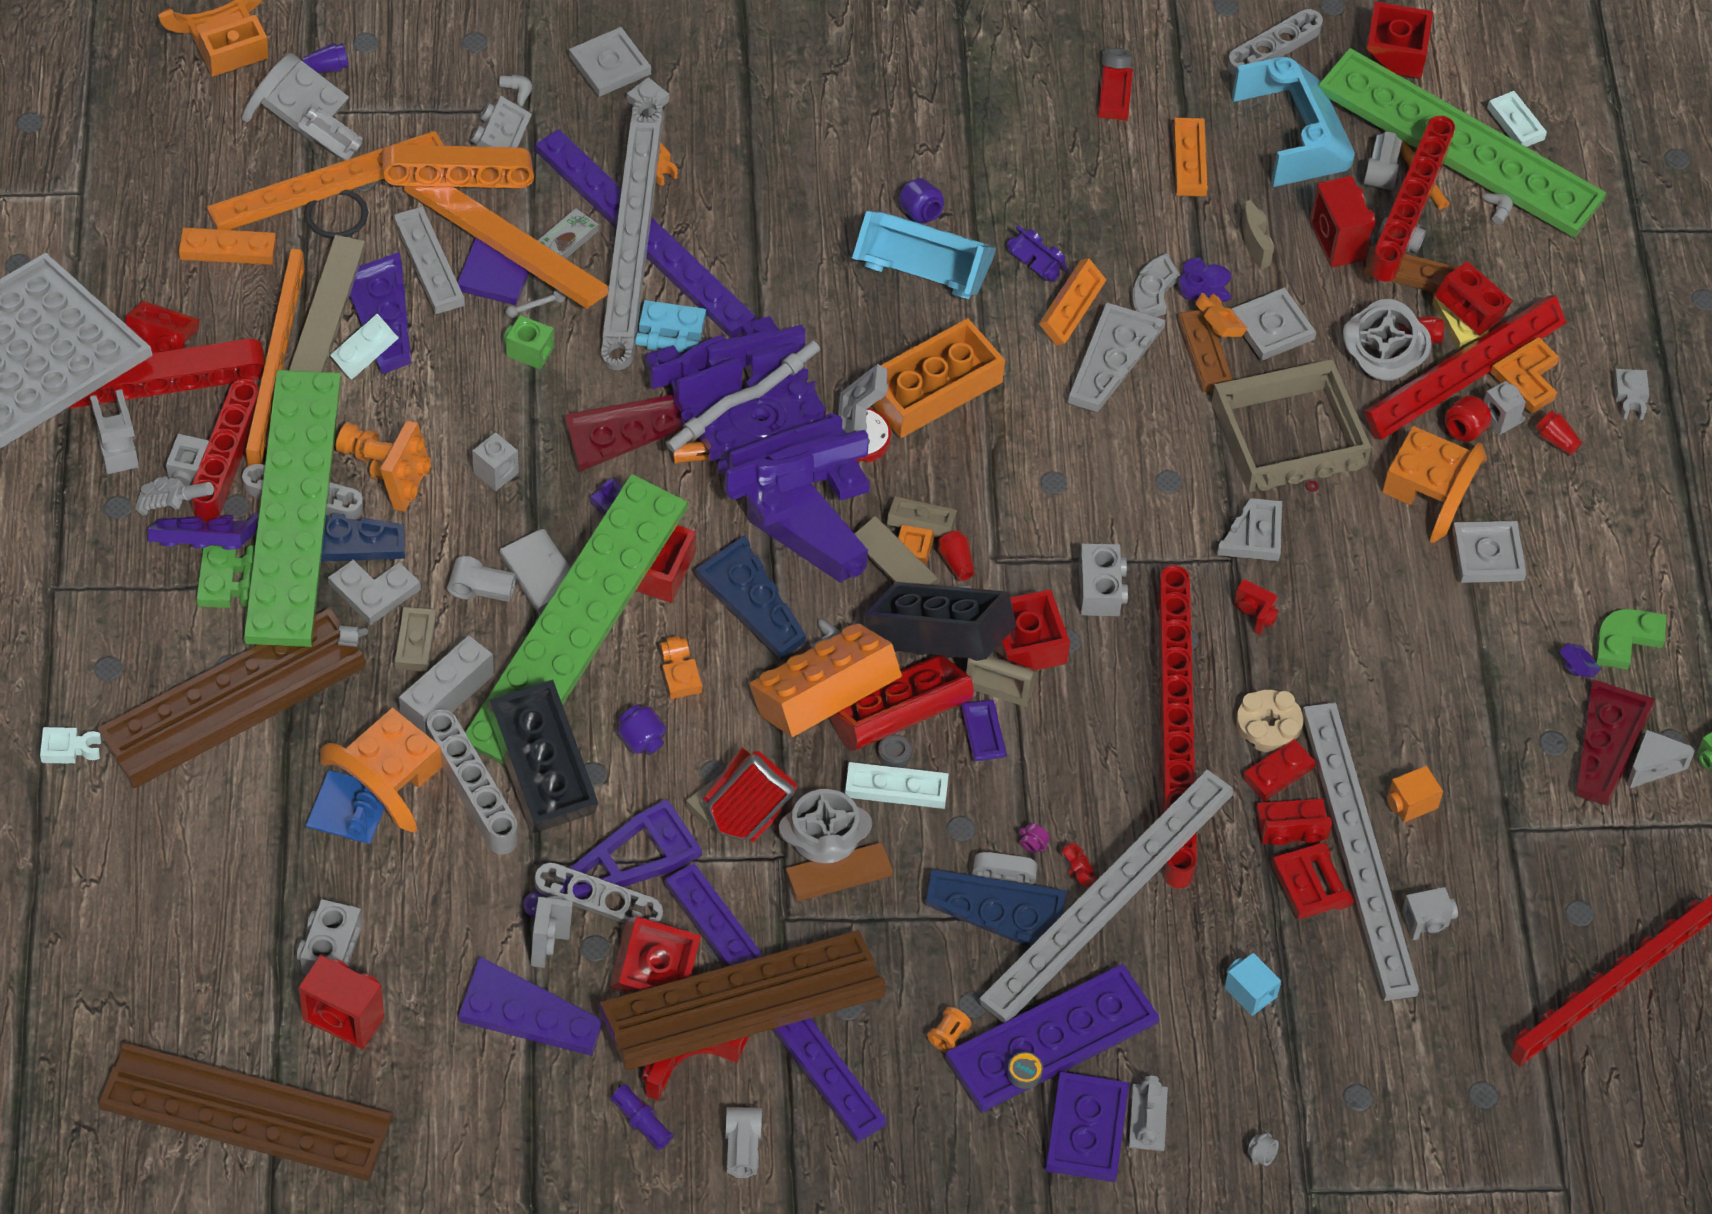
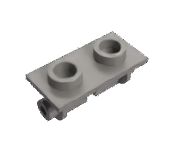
(330, 132)
(1148, 1115)

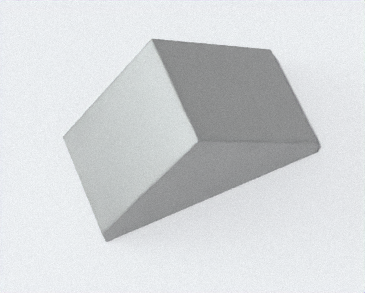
(1659, 758)

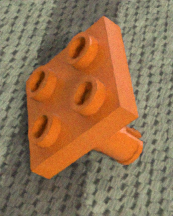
(400, 464)

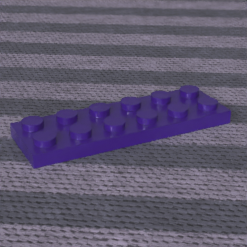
(1056, 1032)

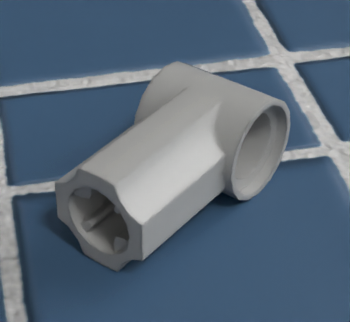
(1383, 165)
(473, 579)
(743, 1133)

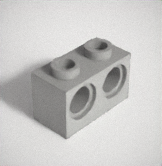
(1098, 579)
(337, 941)

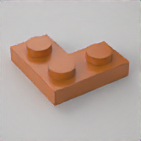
(1524, 371)

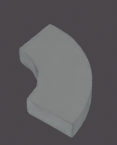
(1153, 284)

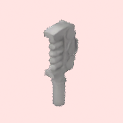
(169, 492)

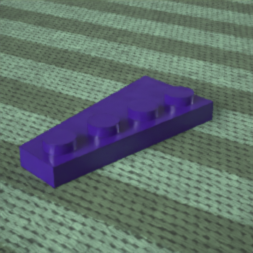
(382, 292)

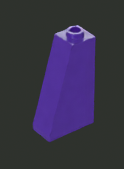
(817, 534)

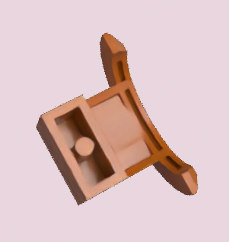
(224, 36)
(1435, 469)
(386, 760)

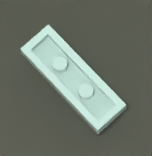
(896, 785)

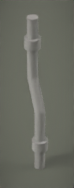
(696, 426)

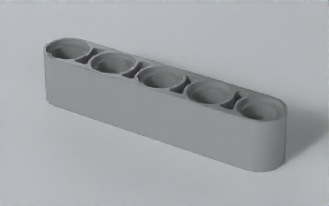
(476, 794)

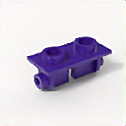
(1029, 246)

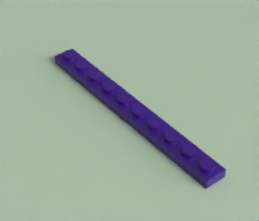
(662, 248)
(800, 1038)

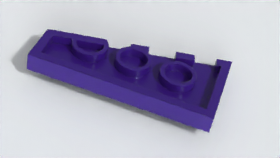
(521, 1009)

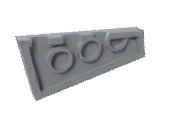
(1112, 353)

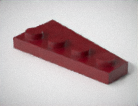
(620, 428)
(1610, 738)

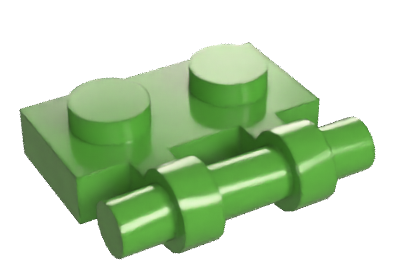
(217, 577)

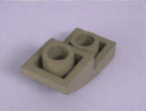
(1257, 242)

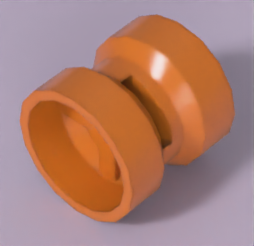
(352, 440)

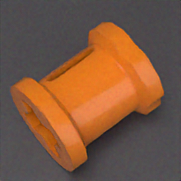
(949, 1029)

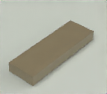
(893, 555)

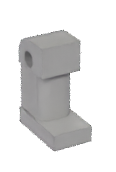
(115, 437)

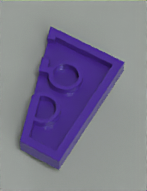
(202, 534)

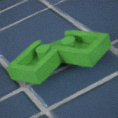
(1628, 628)

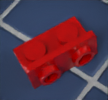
(161, 327)
(1293, 821)

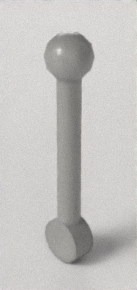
(512, 311)

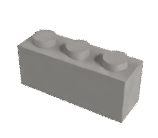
(448, 682)

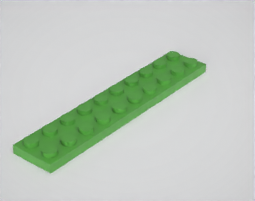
(1475, 147)
(293, 509)
(587, 600)

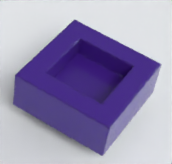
(1579, 660)

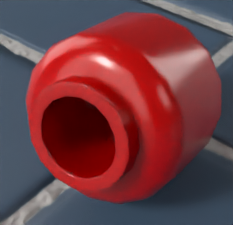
(1468, 418)

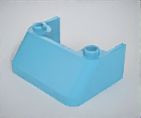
(1324, 140)
(924, 252)

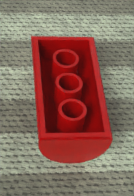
(913, 698)

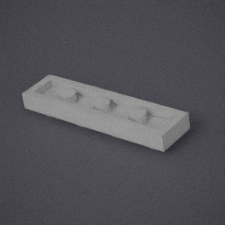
(429, 260)

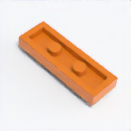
(1190, 157)
(227, 246)
(1072, 301)

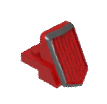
(748, 795)

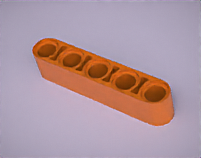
(457, 166)

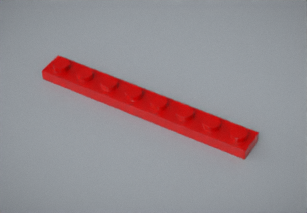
(1463, 367)
(1604, 987)

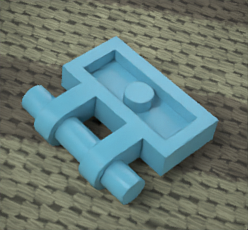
(670, 321)

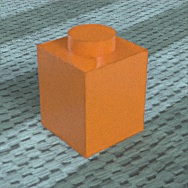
(1414, 794)

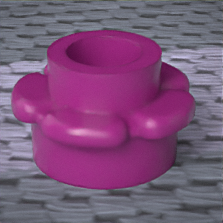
(1033, 838)

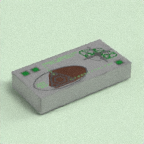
(570, 233)

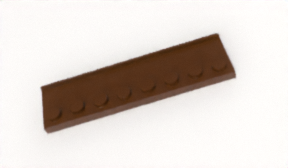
(227, 701)
(742, 999)
(246, 1111)

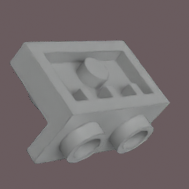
(501, 125)
(551, 922)

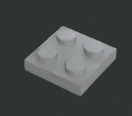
(610, 61)
(1274, 324)
(1489, 551)

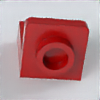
(1258, 602)

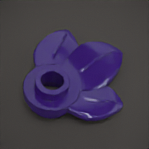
(1205, 279)

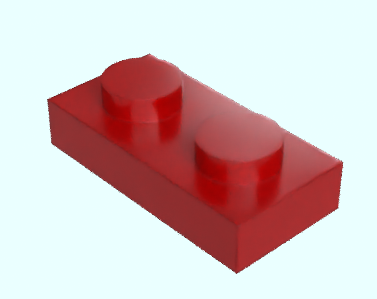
(1279, 770)

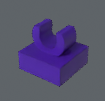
(606, 495)

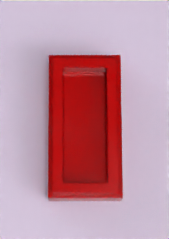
(1115, 93)

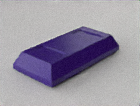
(984, 730)

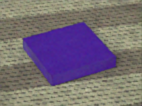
(492, 275)

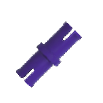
(642, 1117)

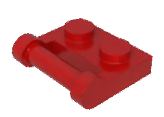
(1303, 884)

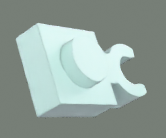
(63, 745)

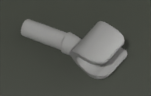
(350, 635)

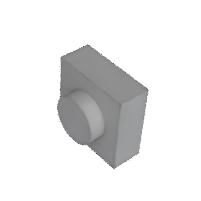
(646, 89)

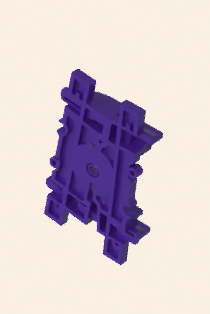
(768, 456)

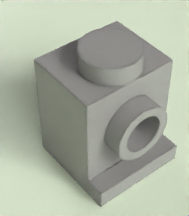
(1510, 403)
(185, 458)
(1428, 911)

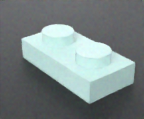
(1516, 119)
(364, 346)

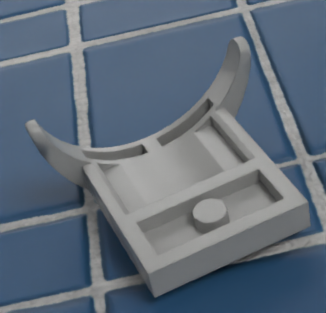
(291, 90)

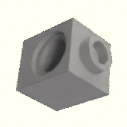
(495, 461)

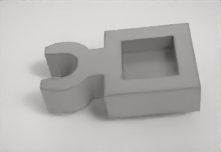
(1633, 390)

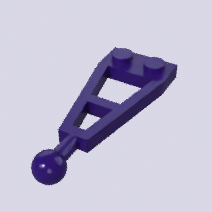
(665, 831)

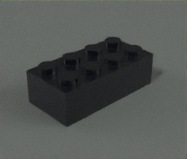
(942, 619)
(542, 756)

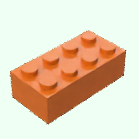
(939, 377)
(825, 679)

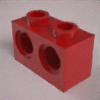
(1473, 298)

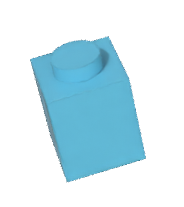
(1252, 983)

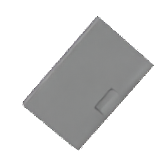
(537, 567)

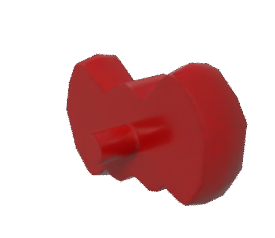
(1079, 864)

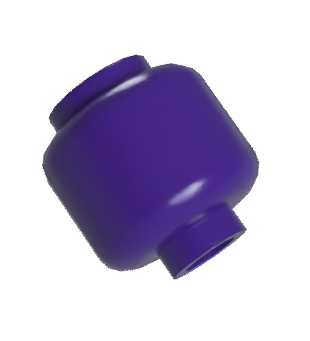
(921, 200)
(641, 730)

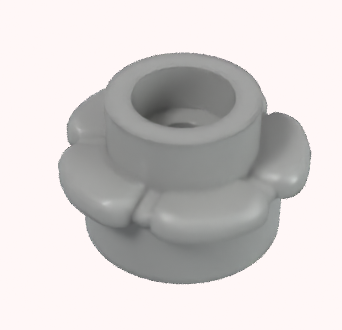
(1263, 1149)

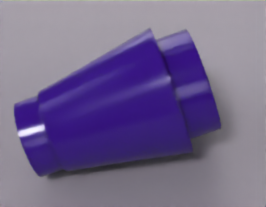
(328, 59)

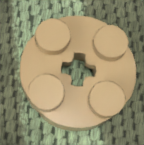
(1273, 704)

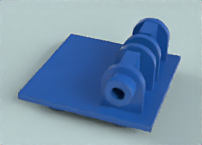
(346, 809)

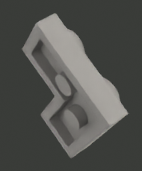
(860, 396)
(373, 597)

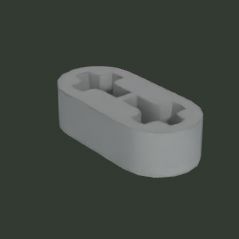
(1005, 867)

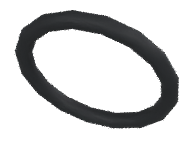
(327, 234)

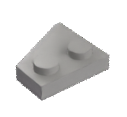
(1255, 532)

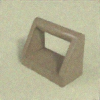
(1002, 680)

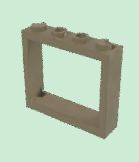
(1282, 385)

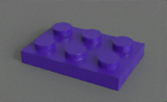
(1087, 1127)

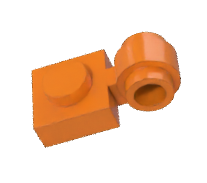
(680, 675)

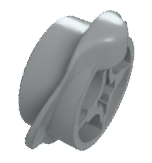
(1359, 333)
(808, 833)

